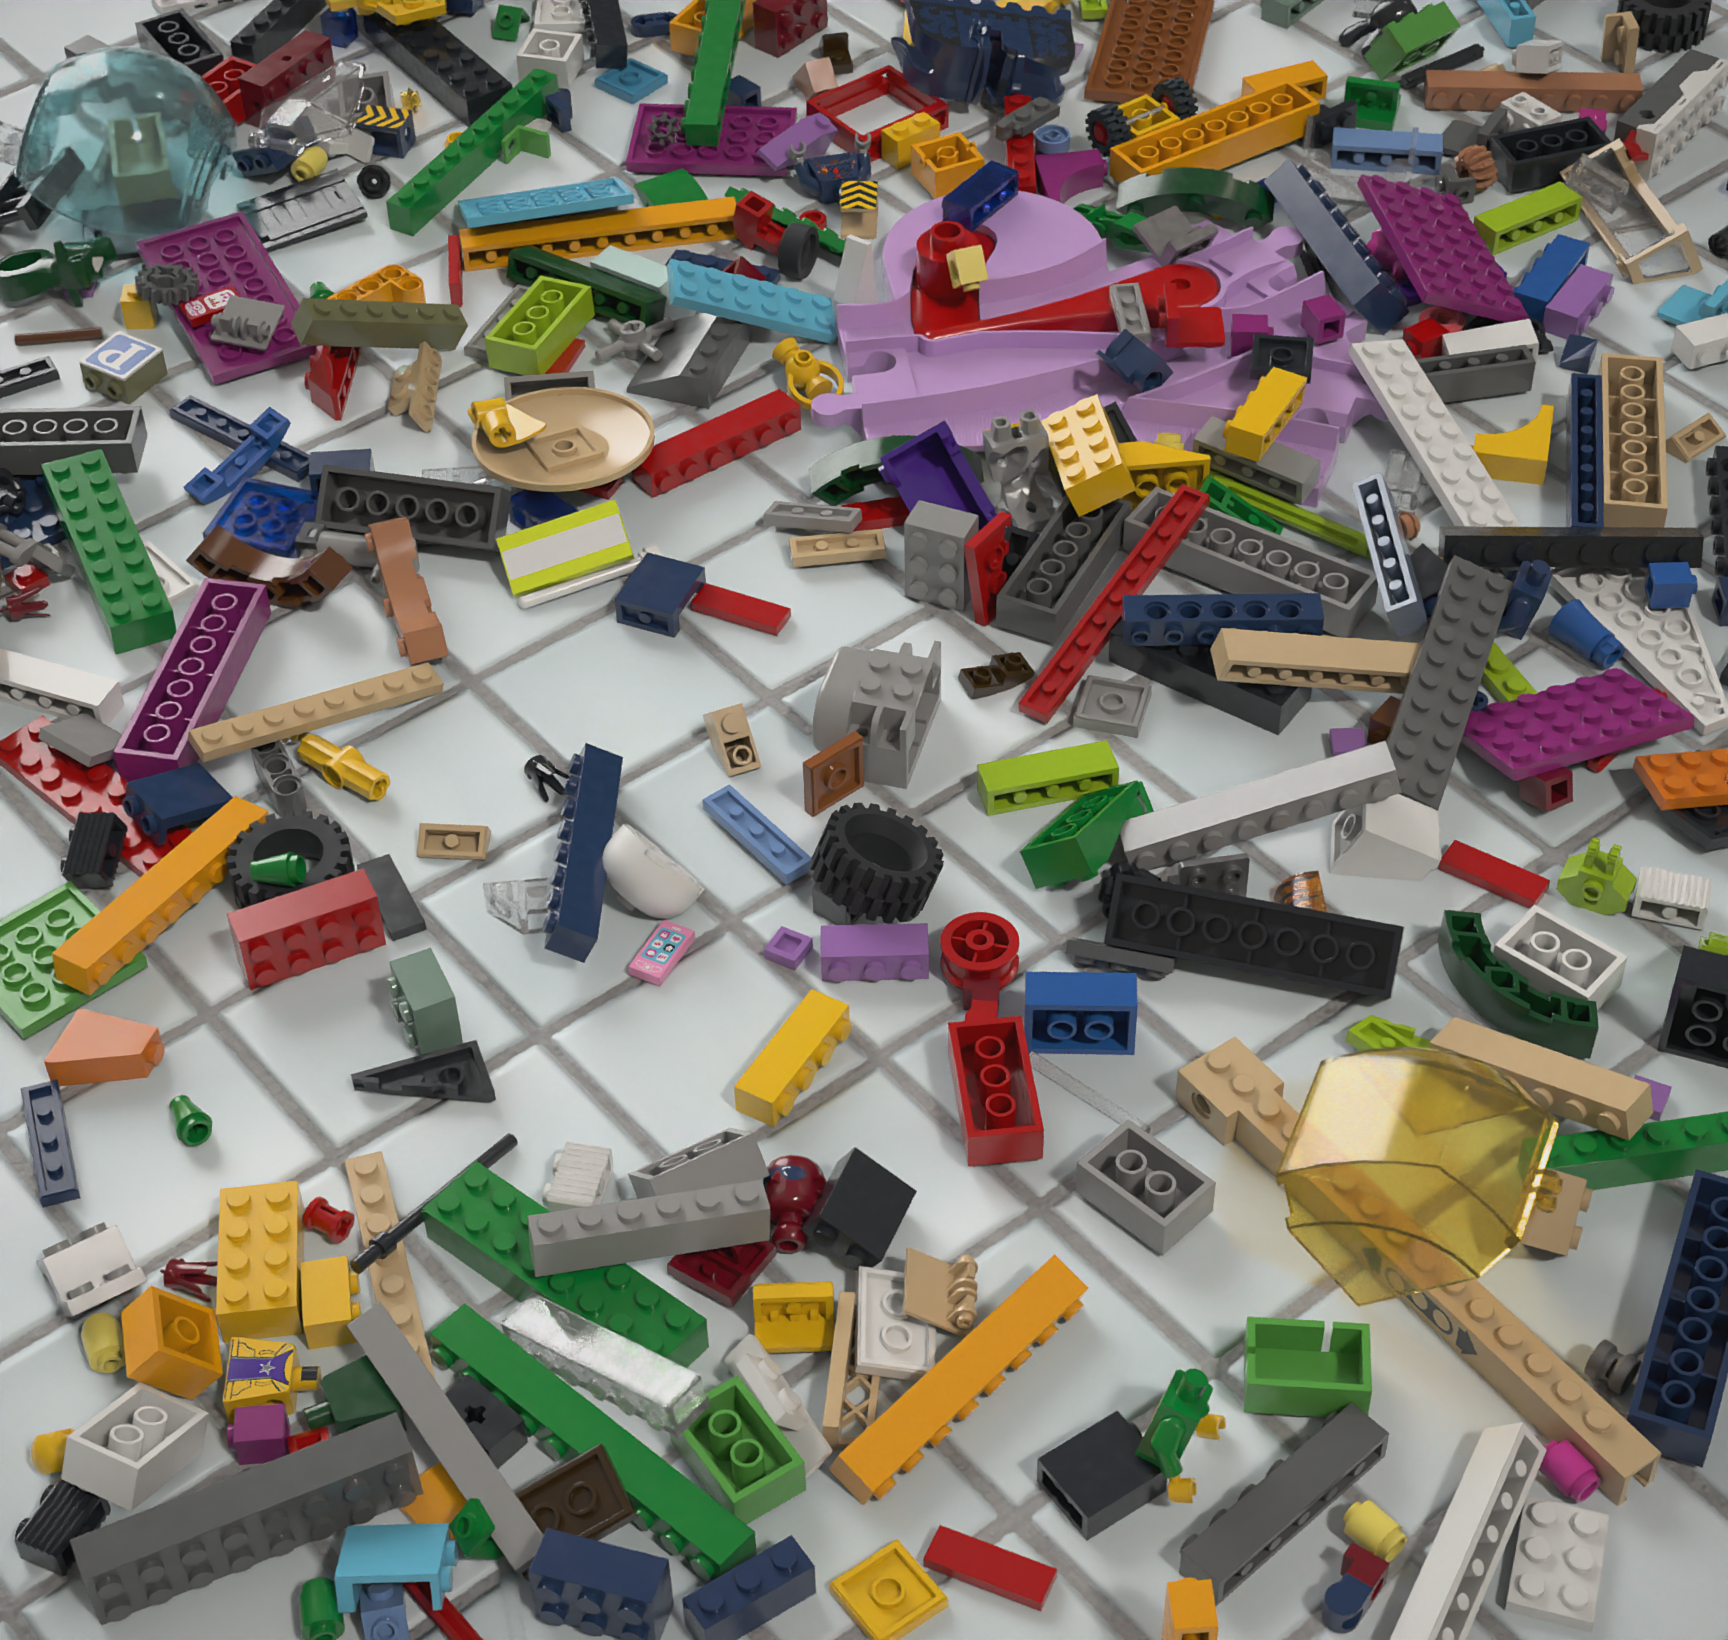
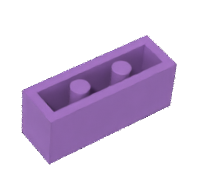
(1578, 302)
(874, 952)

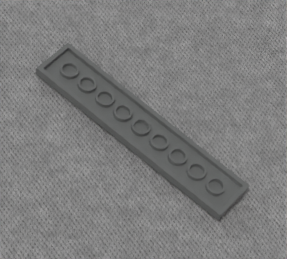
(1446, 679)

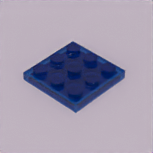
(266, 515)

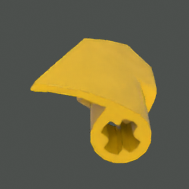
(503, 423)

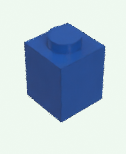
(1670, 585)

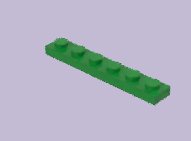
(827, 238)

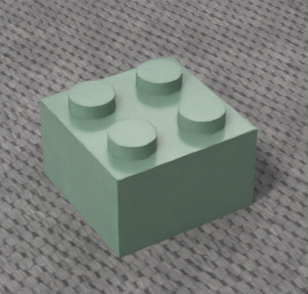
(424, 1002)

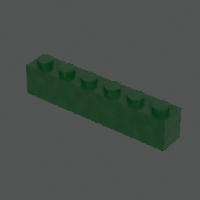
(610, 294)

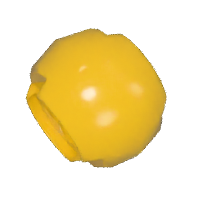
(49, 1451)

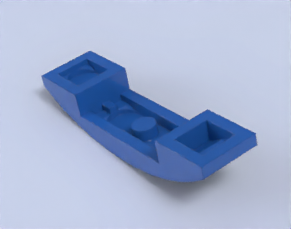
(245, 461)

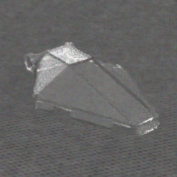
(313, 111)

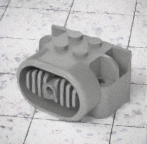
(886, 701)

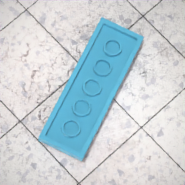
(751, 301)

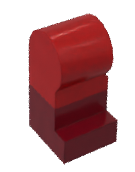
(980, 998)

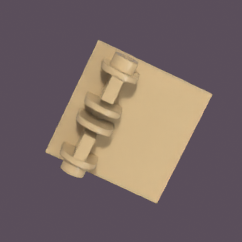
(941, 1291)

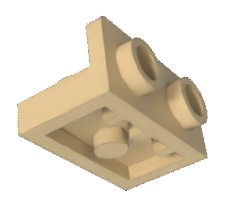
(1620, 40)

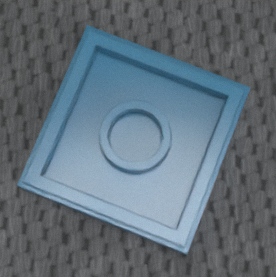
(631, 82)

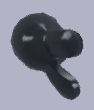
(1381, 15)

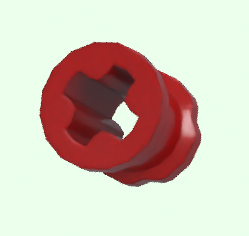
(328, 1220)

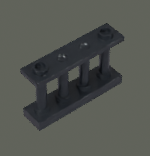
(19, 205)

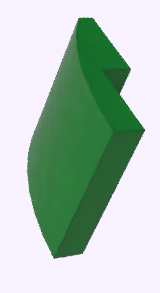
(670, 189)

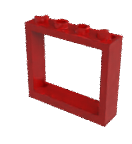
(865, 90)

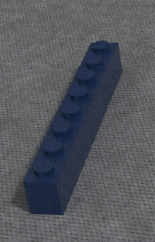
(1584, 452)
(580, 872)

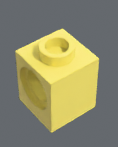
(967, 268)

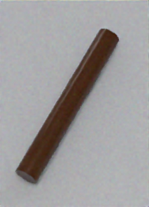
(58, 336)

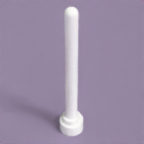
(585, 581)

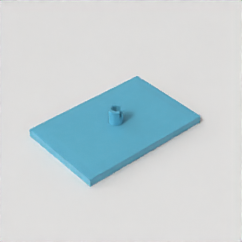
(545, 202)

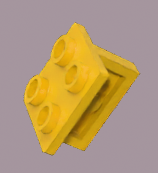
(794, 1316)

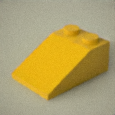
(1162, 467)

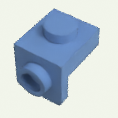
(384, 1612)

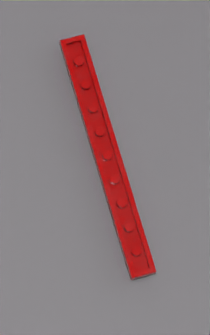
(1105, 613)

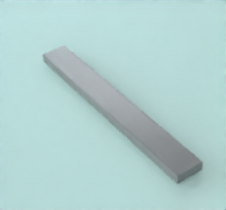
(447, 1434)

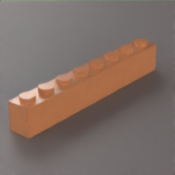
(1559, 90)

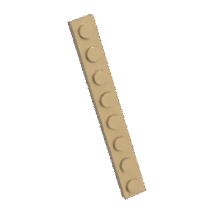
(314, 712)
(391, 1275)

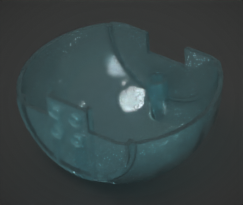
(126, 142)

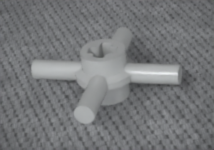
(634, 339)

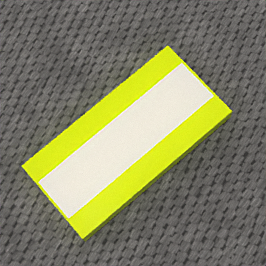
(565, 548)

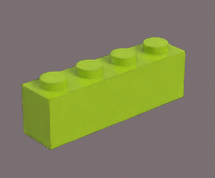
(1528, 217)
(1046, 777)

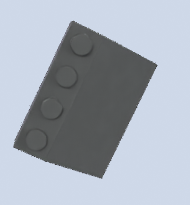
(693, 361)

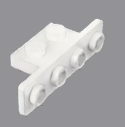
(356, 145)
(779, 1401)

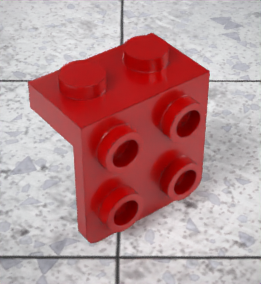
(1188, 325)

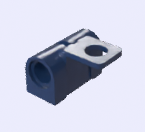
(1135, 362)

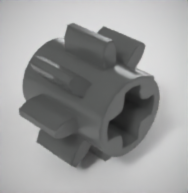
(660, 135)

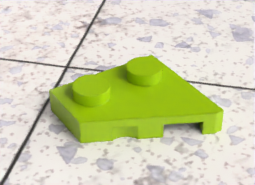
(1380, 1033)

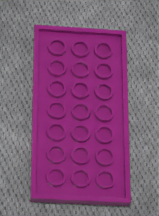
(1441, 249)
(226, 255)

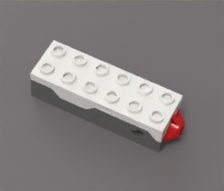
(1672, 111)

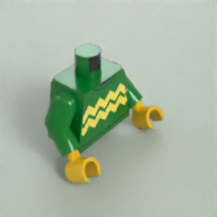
(1172, 1426)

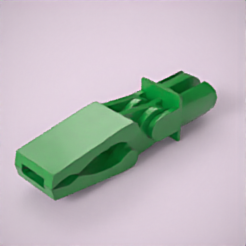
(1114, 226)

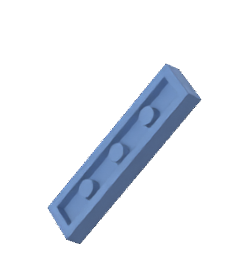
(757, 834)

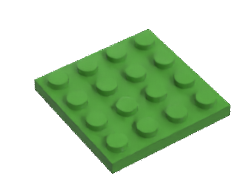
(28, 982)

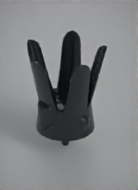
(542, 770)

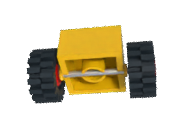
(1118, 124)

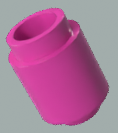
(1569, 1471)

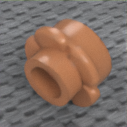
(1410, 525)

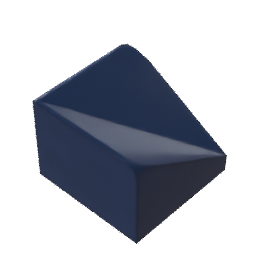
(1578, 353)

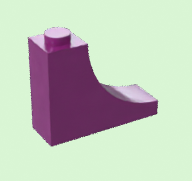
(1069, 173)

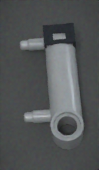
(315, 538)

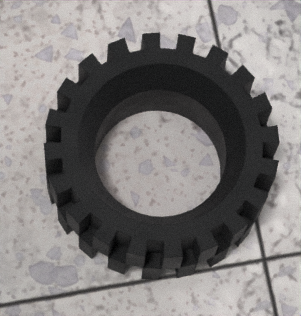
(1668, 22)
(297, 834)
(904, 858)

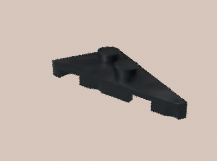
(444, 1073)

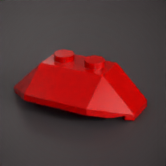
(332, 377)

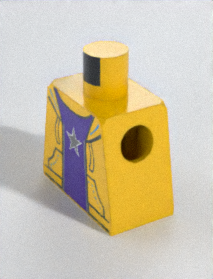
(265, 1375)

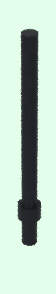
(386, 1242)

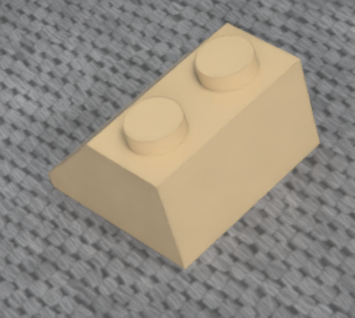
(1558, 1230)

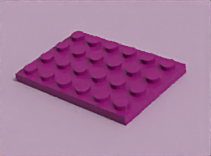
(742, 135)
(1571, 724)

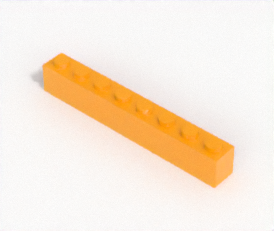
(154, 900)
(957, 1380)

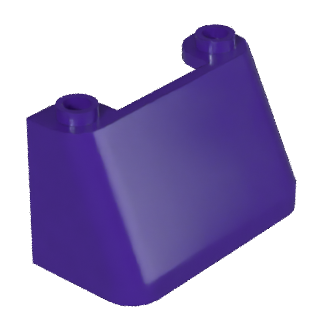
(938, 473)

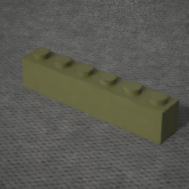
(378, 324)

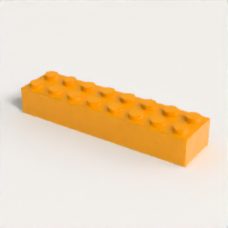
(1220, 134)

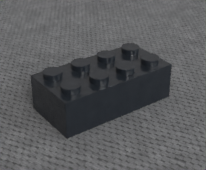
(181, 39)
(1538, 154)

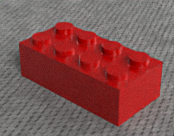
(307, 929)
(995, 1091)

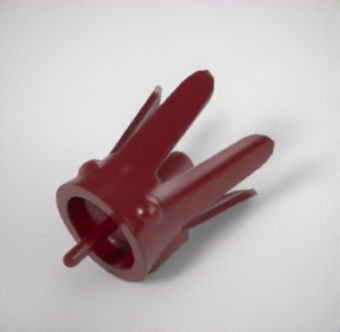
(18, 609)
(185, 1275)

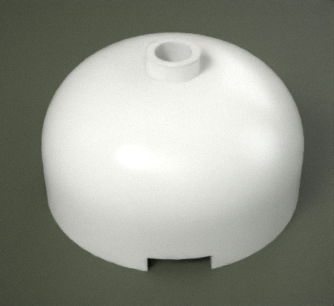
(647, 876)

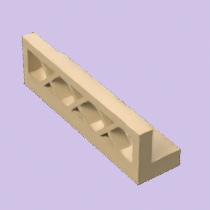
(838, 1384)

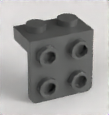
(1464, 134)

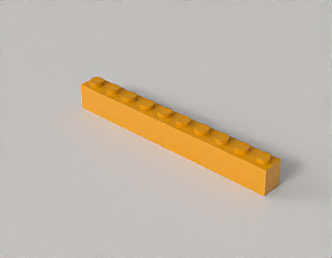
(592, 233)

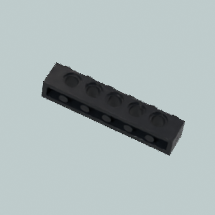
(1718, 489)

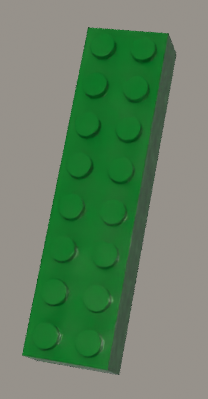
(109, 551)
(487, 1229)

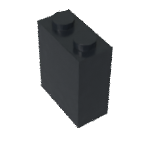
(859, 1210)
(1099, 1476)

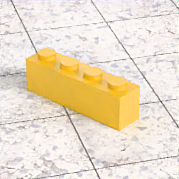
(1264, 414)
(792, 1058)

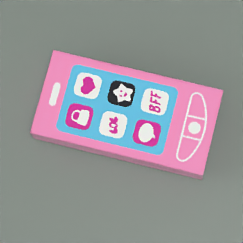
(661, 952)

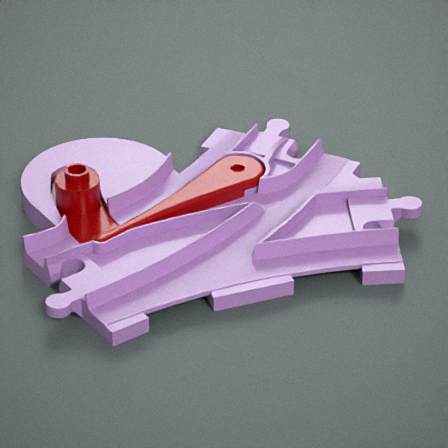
(1051, 313)

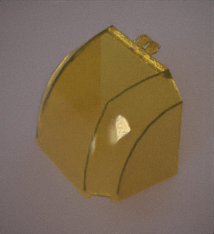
(1414, 1170)

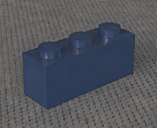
(751, 1593)

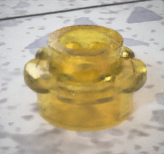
(410, 100)

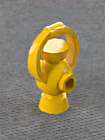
(803, 372)

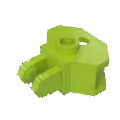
(1597, 878)

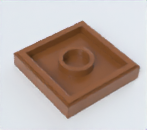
(833, 774)

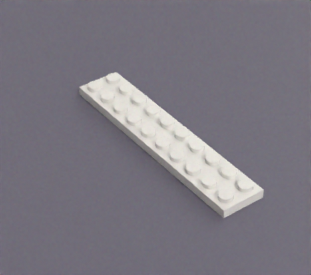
(1431, 435)

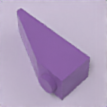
(813, 130)

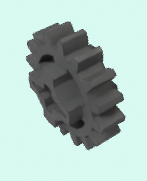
(167, 284)

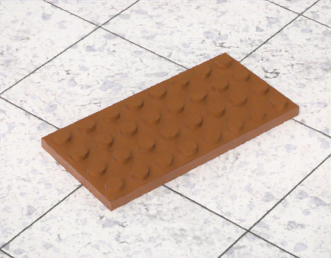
(1147, 46)

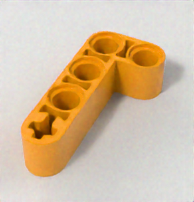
(387, 284)

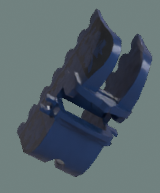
(968, 44)

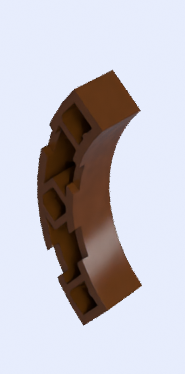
(286, 579)

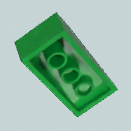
(1079, 837)

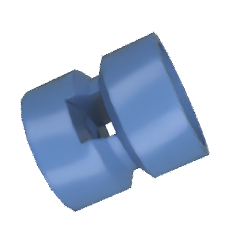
(1052, 139)

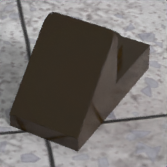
(836, 48)

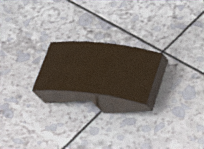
(1001, 675)

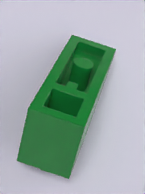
(1231, 504)

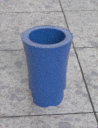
(1586, 634)

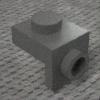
(1450, 183)

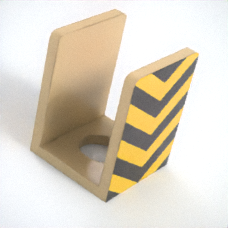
(859, 209)

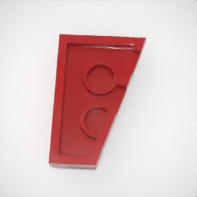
(984, 566)

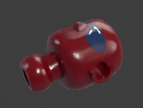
(792, 1193)

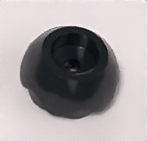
(366, 185)

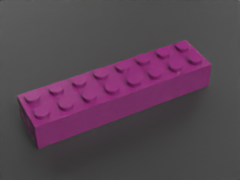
(193, 677)

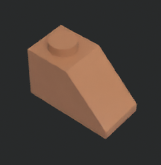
(815, 78)

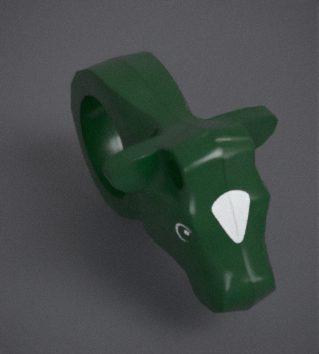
(71, 267)

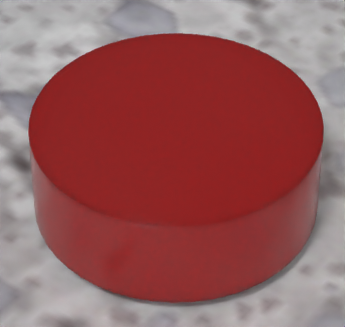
(817, 217)

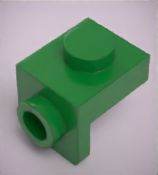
(473, 1531)

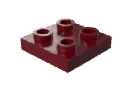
(723, 1271)

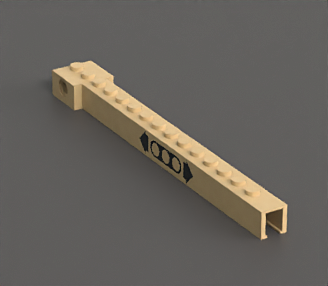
(1244, 1101)

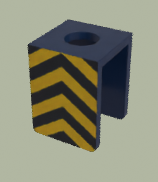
(393, 120)

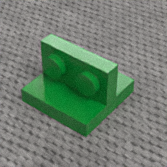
(1376, 101)

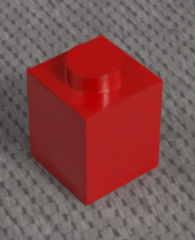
(1425, 338)

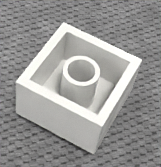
(553, 52)

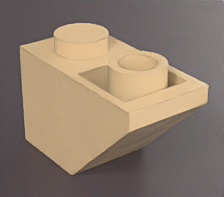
(732, 739)

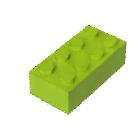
(539, 326)

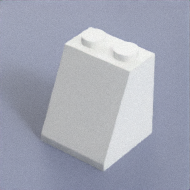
(1386, 840)

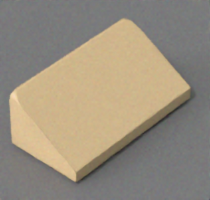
(1695, 438)
(453, 841)

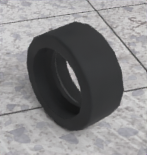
(798, 250)

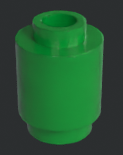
(319, 1610)

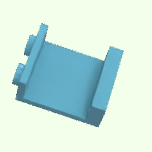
(393, 1556)

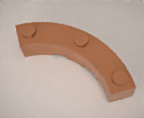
(406, 593)

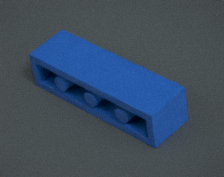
(1550, 274)

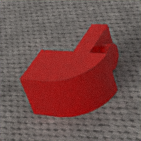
(754, 223)

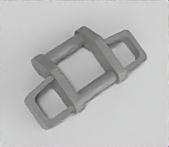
(22, 550)

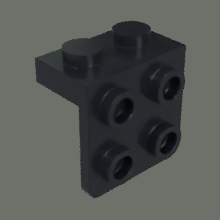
(1339, 116)

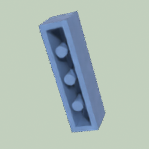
(1377, 148)

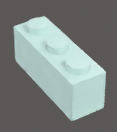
(633, 270)

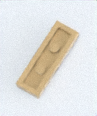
(837, 548)

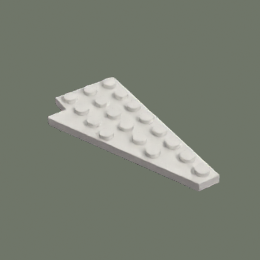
(1657, 642)

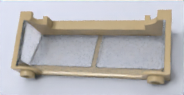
(1640, 229)

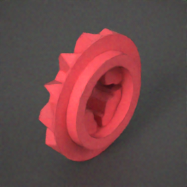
(1448, 318)

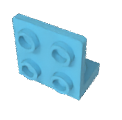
(1693, 305)

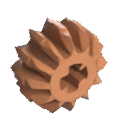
(1476, 163)

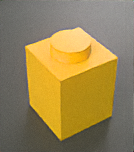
(136, 312)

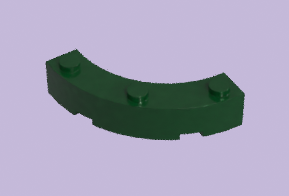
(1197, 191)
(857, 466)
(1505, 996)

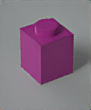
(1323, 319)
(1243, 331)
(259, 1433)

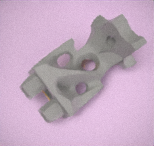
(1019, 490)

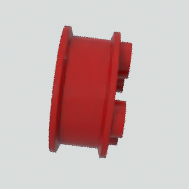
(979, 948)

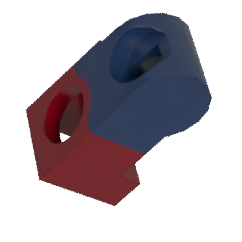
(1352, 1597)

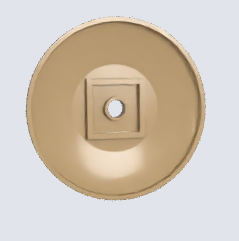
(586, 441)

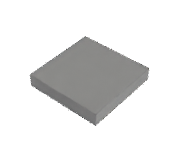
(1112, 706)
(82, 739)

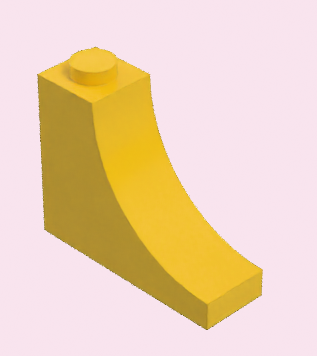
(1518, 453)

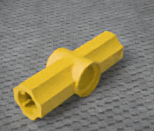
(343, 767)

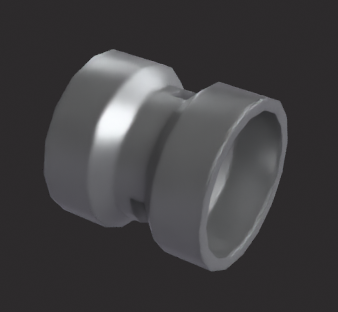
(1612, 1367)

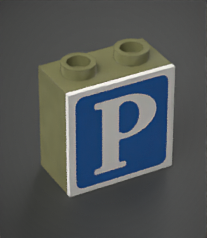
(123, 367)

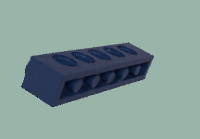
(1199, 617)

